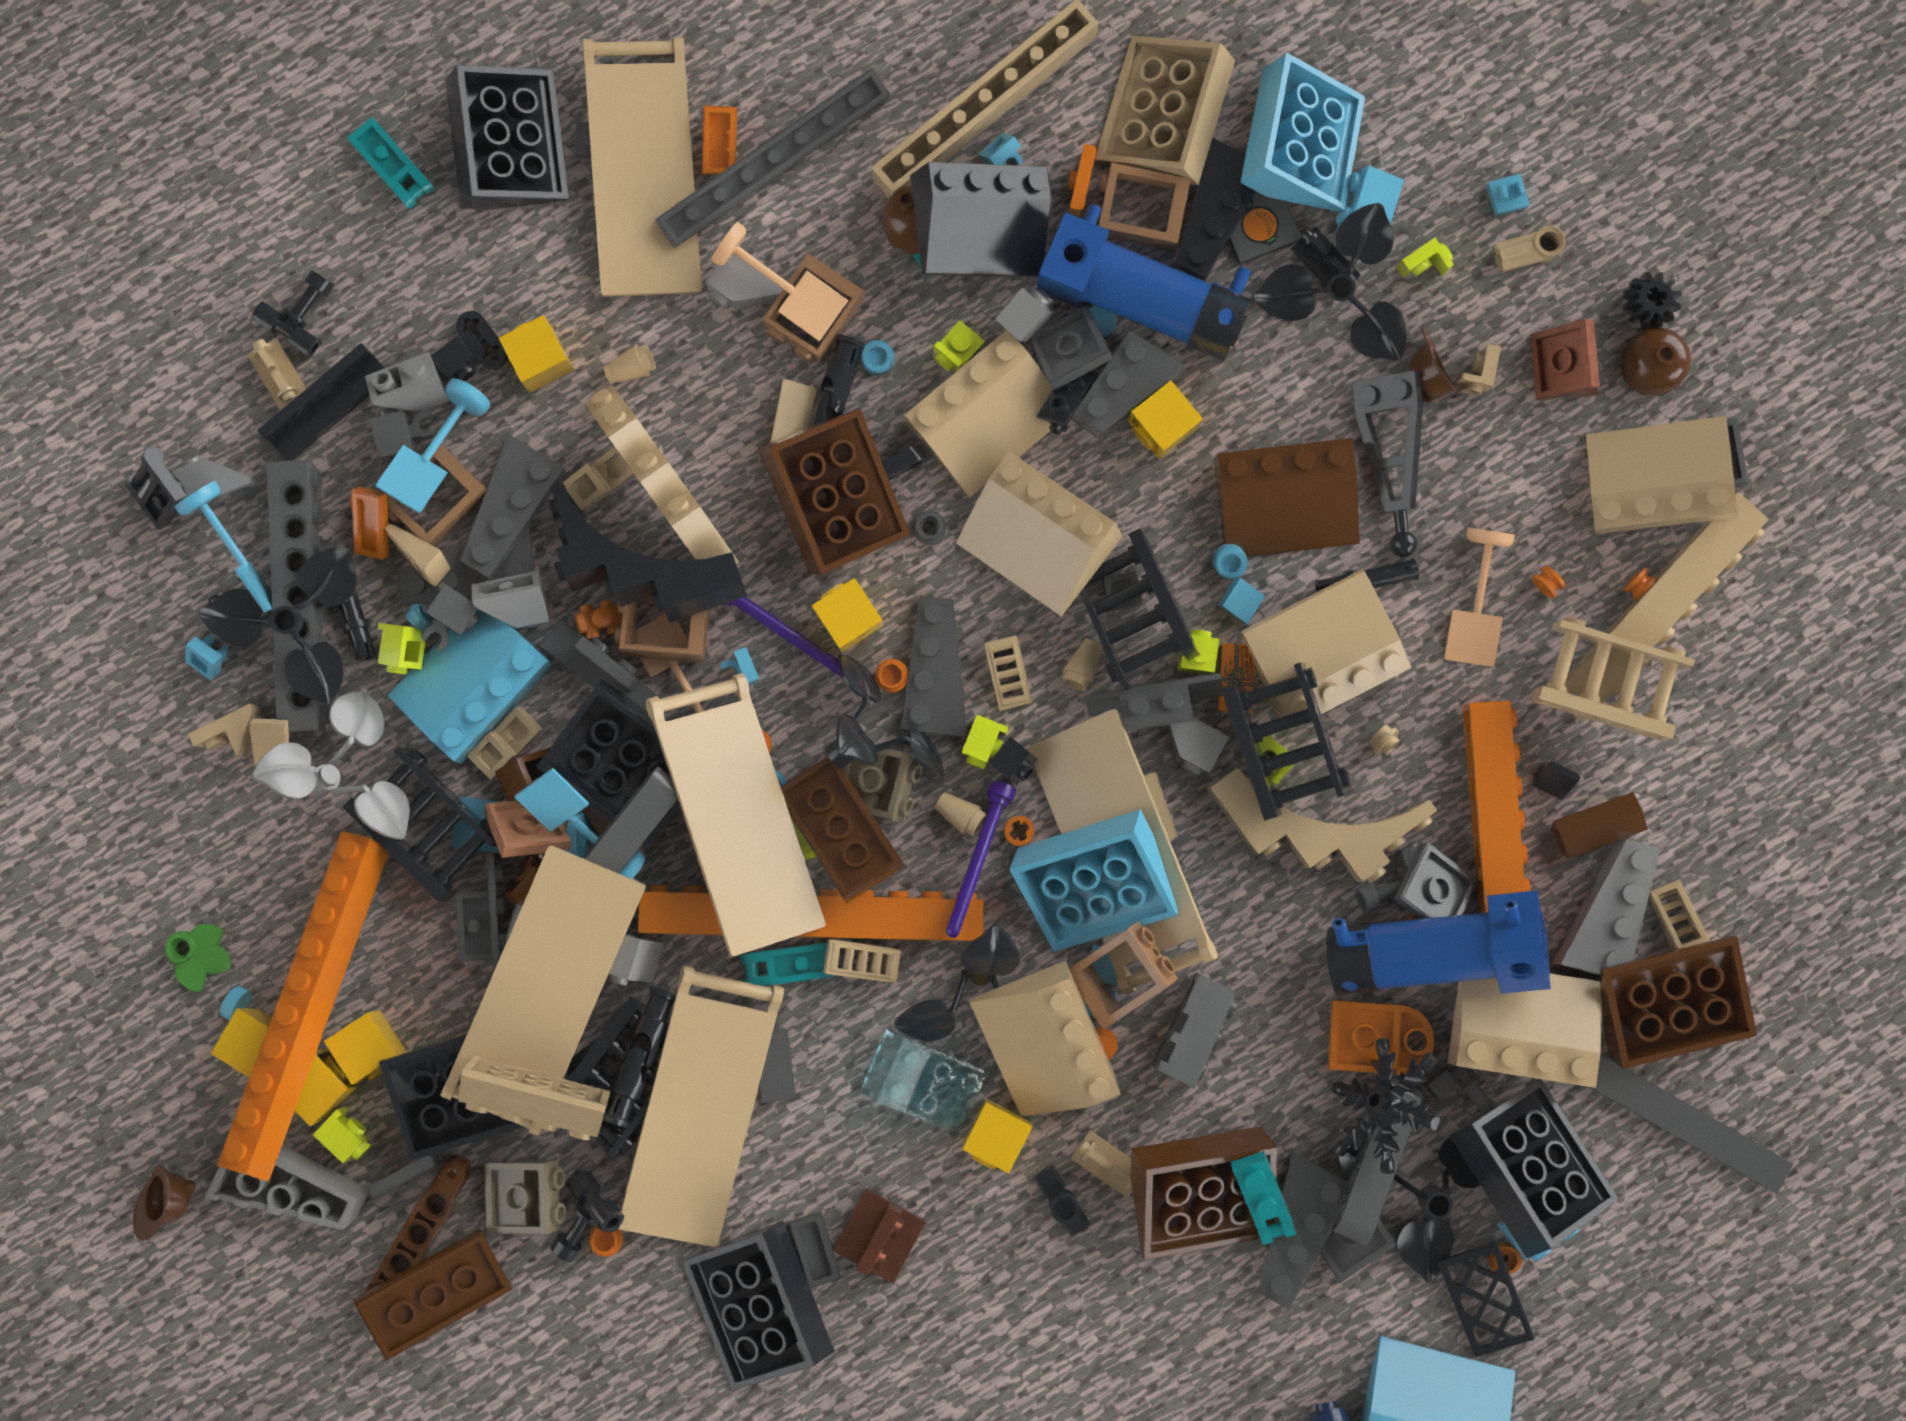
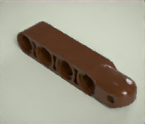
(448, 1186)

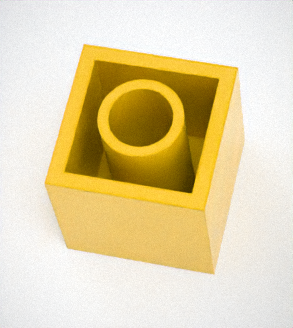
(536, 353)
(1164, 420)
(847, 614)
(242, 1039)
(363, 1045)
(323, 1089)
(996, 1136)

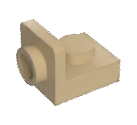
(1485, 367)

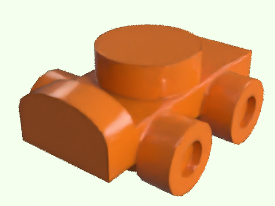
(604, 617)

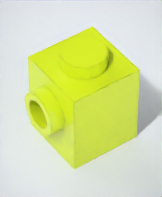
(1208, 654)

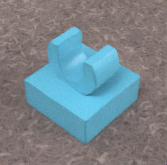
(1000, 150)
(1507, 195)
(204, 658)
(742, 664)

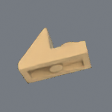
(233, 725)

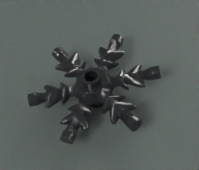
(1385, 1105)

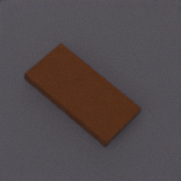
(840, 829)
(432, 1294)

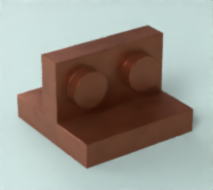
(1565, 361)
(879, 1236)

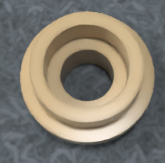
(1384, 740)

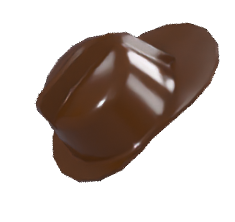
(1433, 376)
(161, 1201)

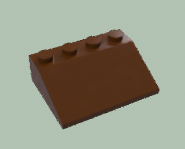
(834, 492)
(1289, 497)
(1676, 1003)
(1190, 1194)

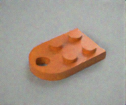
(1358, 1026)

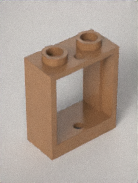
(1163, 240)
(834, 280)
(456, 514)
(696, 645)
(1096, 993)

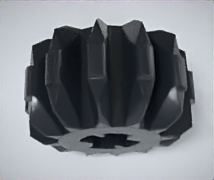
(1648, 311)

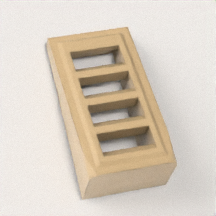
(422, 555)
(999, 645)
(1695, 925)
(889, 961)

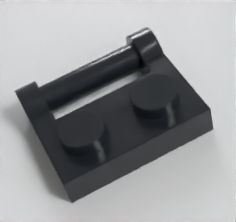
(163, 491)

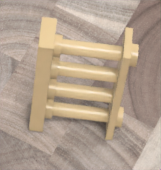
(1620, 713)

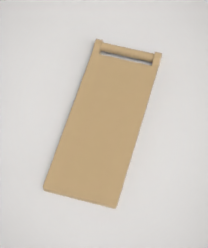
(640, 167)
(1096, 777)
(737, 818)
(551, 969)
(699, 1111)

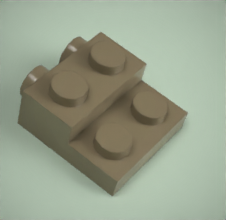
(886, 784)
(524, 1197)

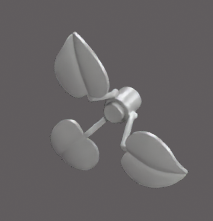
(290, 774)

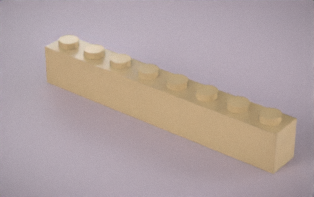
(988, 97)
(1674, 593)

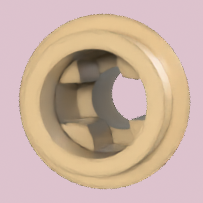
(632, 364)
(1082, 667)
(961, 814)

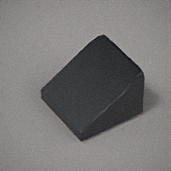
(1555, 779)

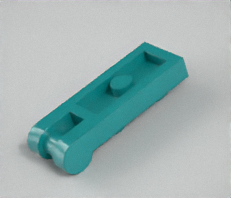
(389, 162)
(786, 964)
(1263, 1197)

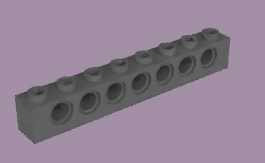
(282, 481)

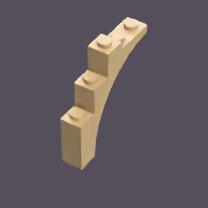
(656, 475)
(1312, 840)

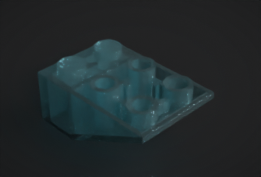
(923, 1081)

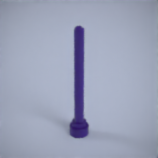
(787, 633)
(999, 795)

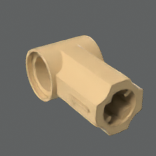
(1527, 249)

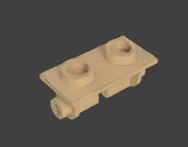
(276, 371)
(1105, 1162)

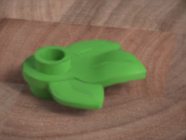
(202, 958)

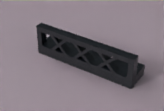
(321, 404)

